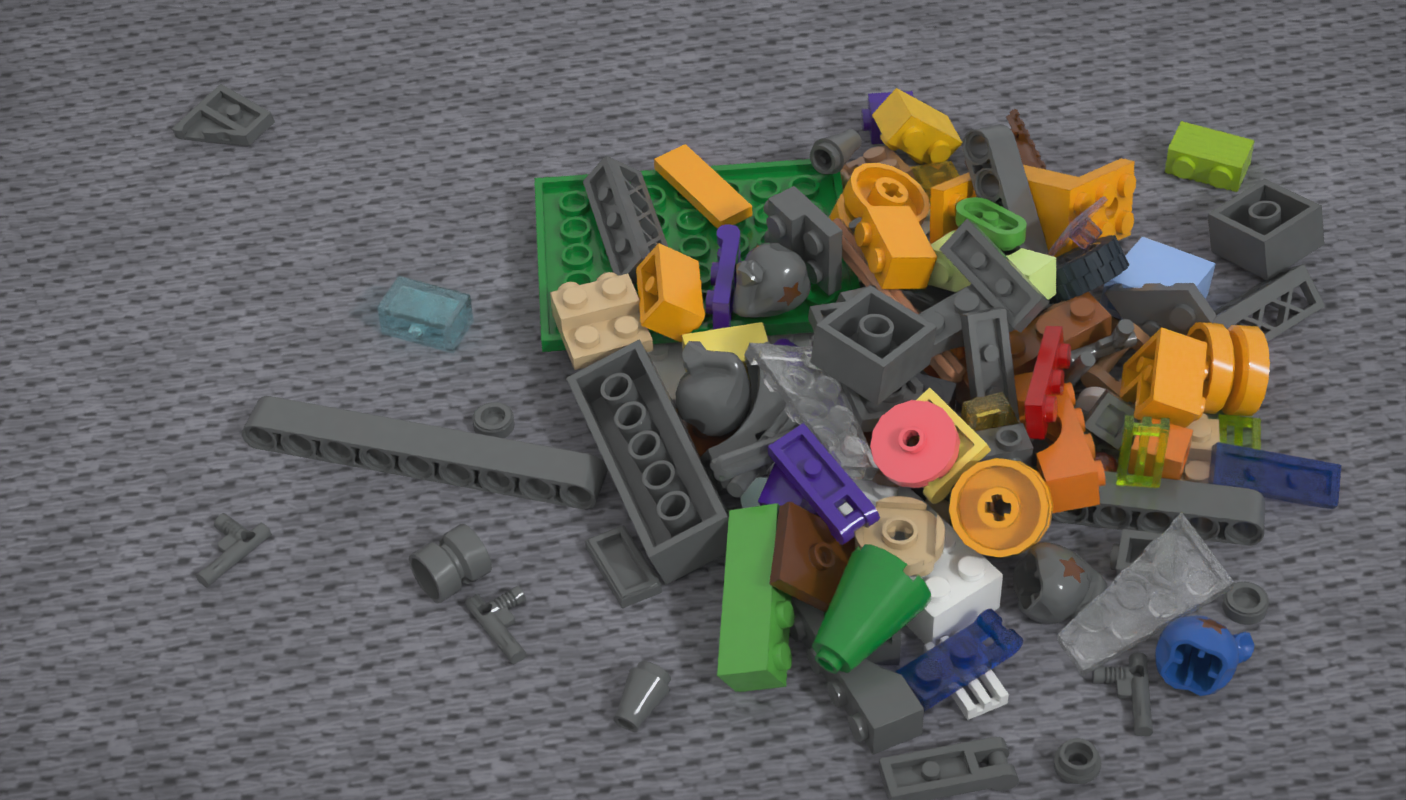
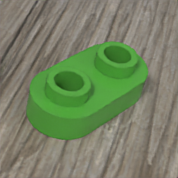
(999, 224)

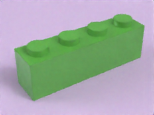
(754, 613)

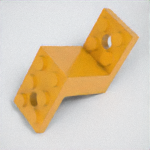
(1056, 198)

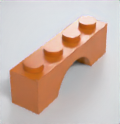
(1069, 461)

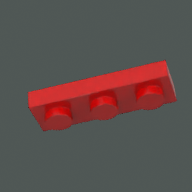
(1046, 382)

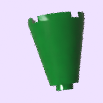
(867, 608)

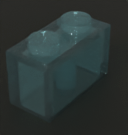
(425, 314)

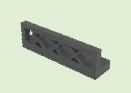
(623, 215)
(1265, 294)

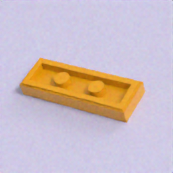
(702, 187)

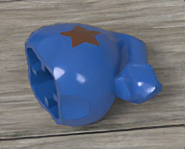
(1200, 654)

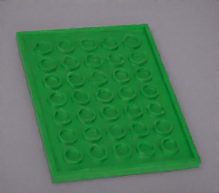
(574, 251)

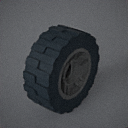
(1088, 269)

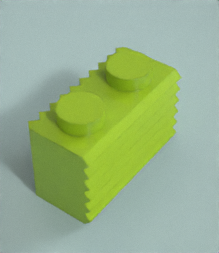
(1209, 156)

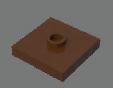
(807, 557)

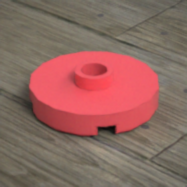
(929, 457)

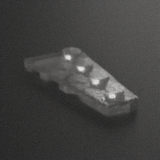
(817, 402)

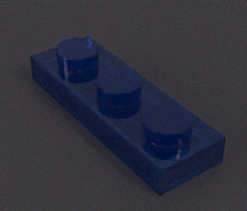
(1276, 475)

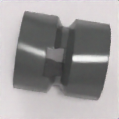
(455, 559)

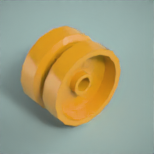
(879, 186)
(1236, 367)
(975, 514)

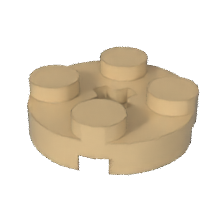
(920, 526)

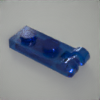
(960, 659)

